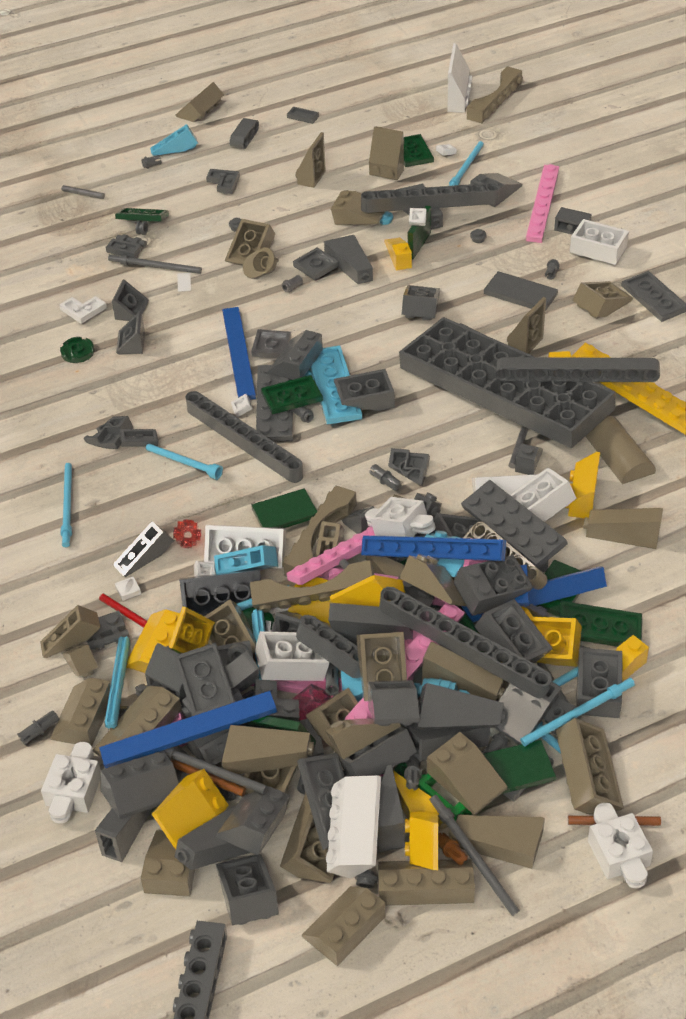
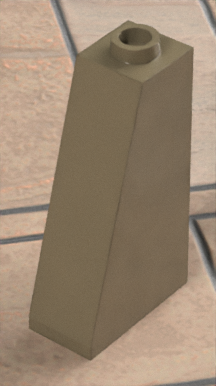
(625, 526)
(449, 666)
(264, 749)
(503, 837)

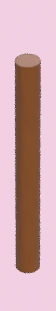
(220, 782)
(589, 820)

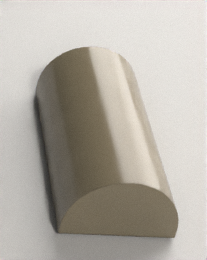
(620, 451)

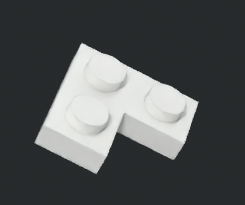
(84, 311)

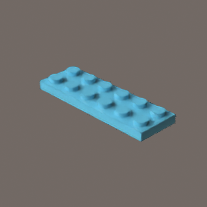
(325, 369)

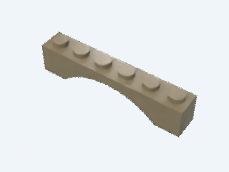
(482, 108)
(337, 506)
(269, 594)

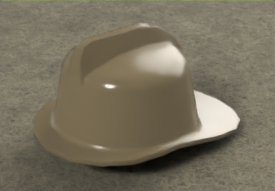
(260, 263)

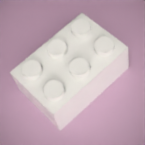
(599, 241)
(286, 658)

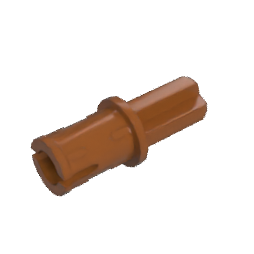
(451, 848)

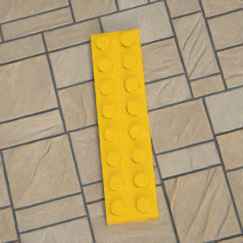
(644, 394)

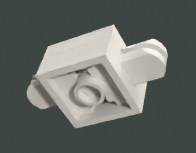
(400, 518)
(71, 783)
(620, 845)

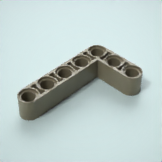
(483, 531)

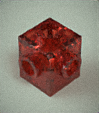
(184, 527)

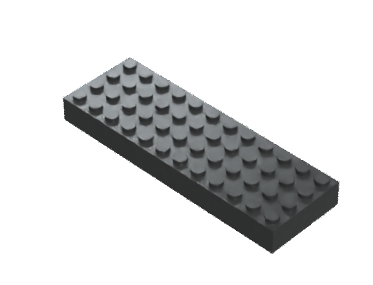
(466, 366)

